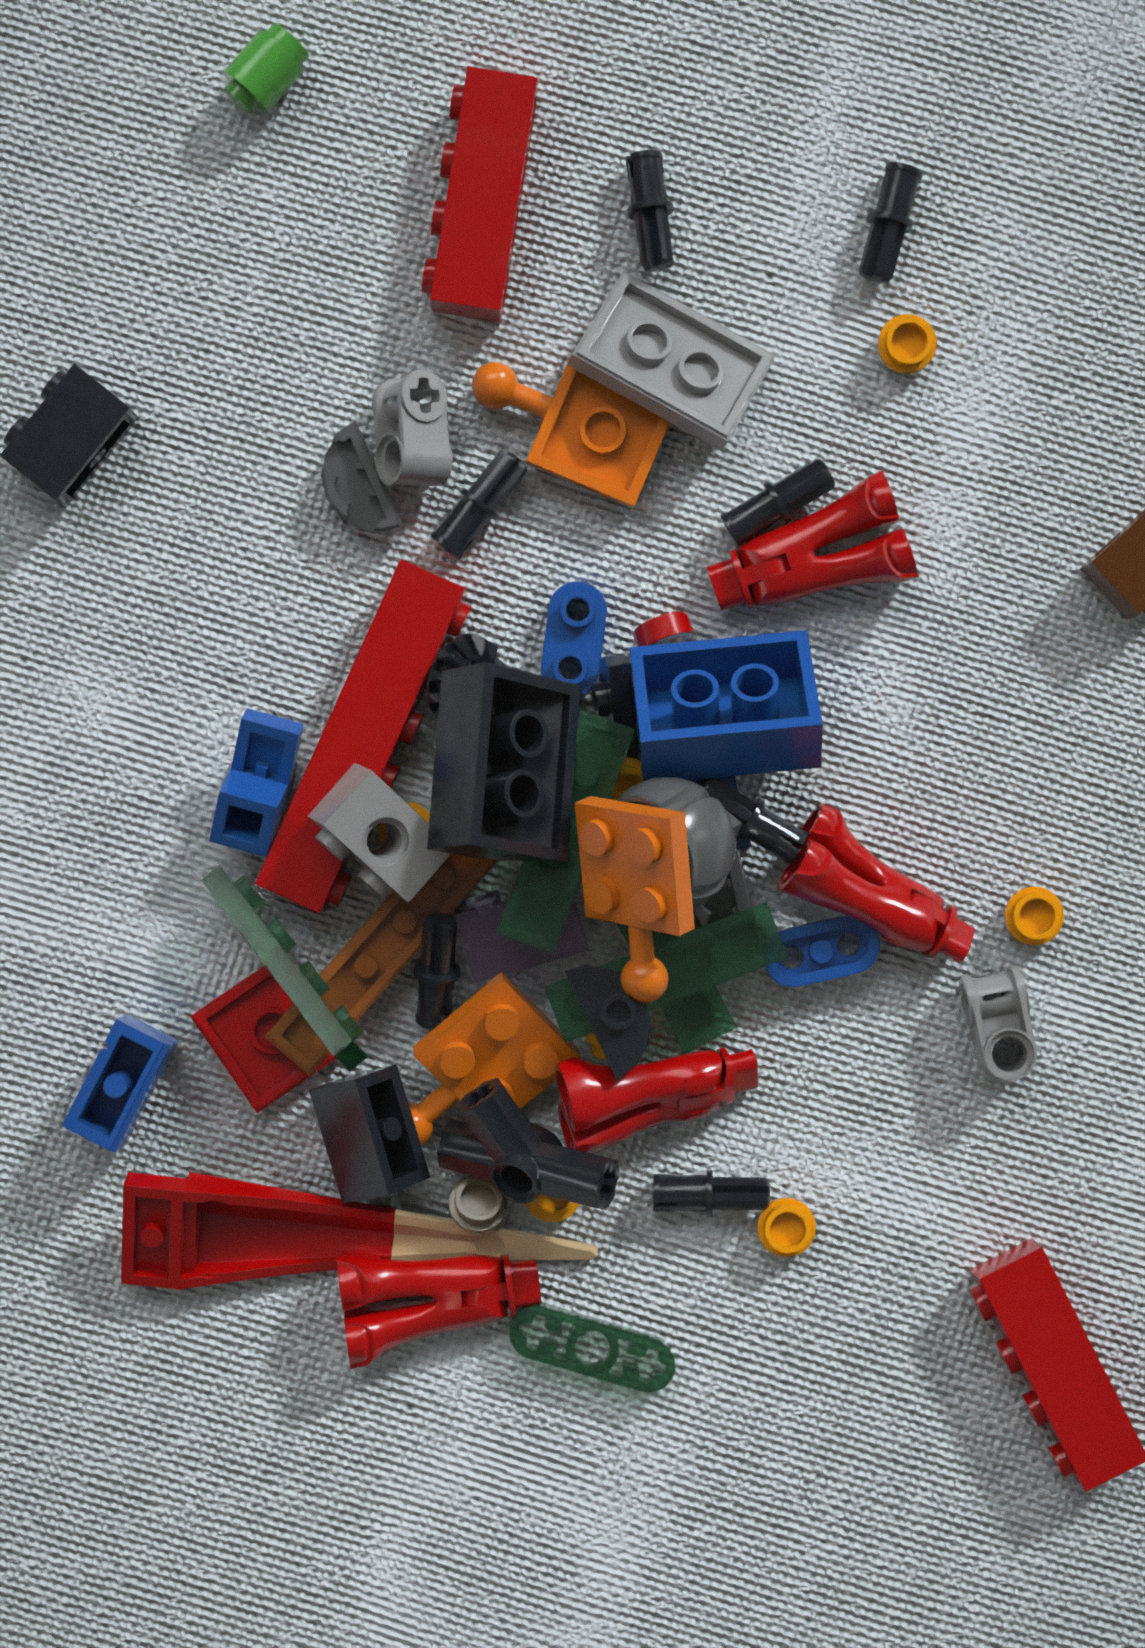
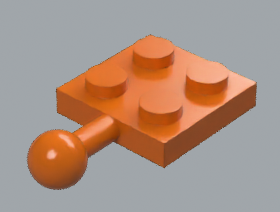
(585, 433)
(636, 877)
(485, 1039)

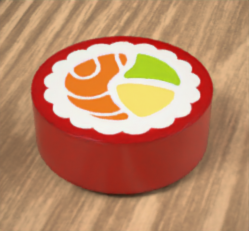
(664, 629)

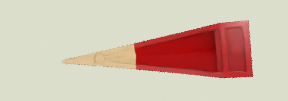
(235, 1230)

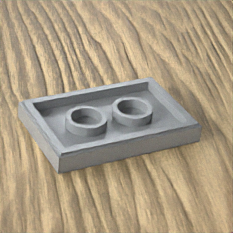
(672, 360)

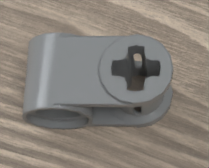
(412, 436)
(999, 1018)

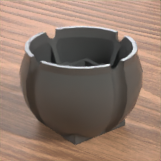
(708, 826)

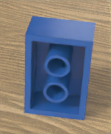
(727, 706)

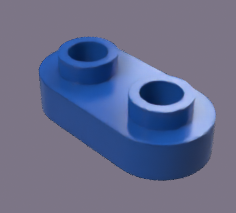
(574, 638)
(820, 951)

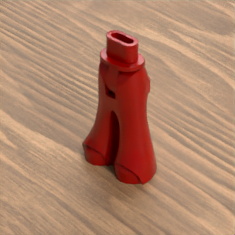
(783, 562)
(849, 879)
(686, 1087)
(456, 1290)

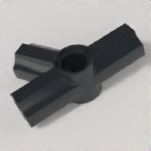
(519, 1156)

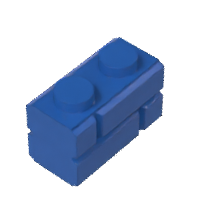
(120, 1083)

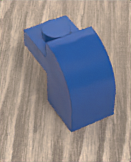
(258, 784)

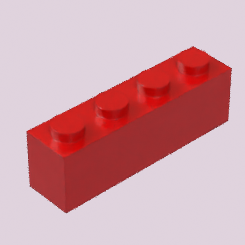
(482, 195)
(1058, 1365)

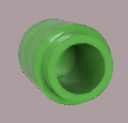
(265, 69)

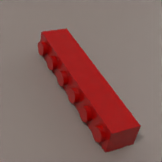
(366, 726)

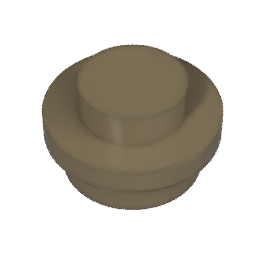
(477, 1205)

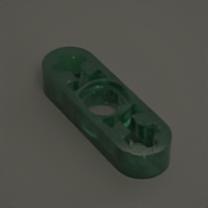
(638, 1345)

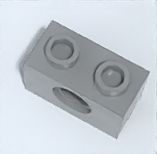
(349, 814)

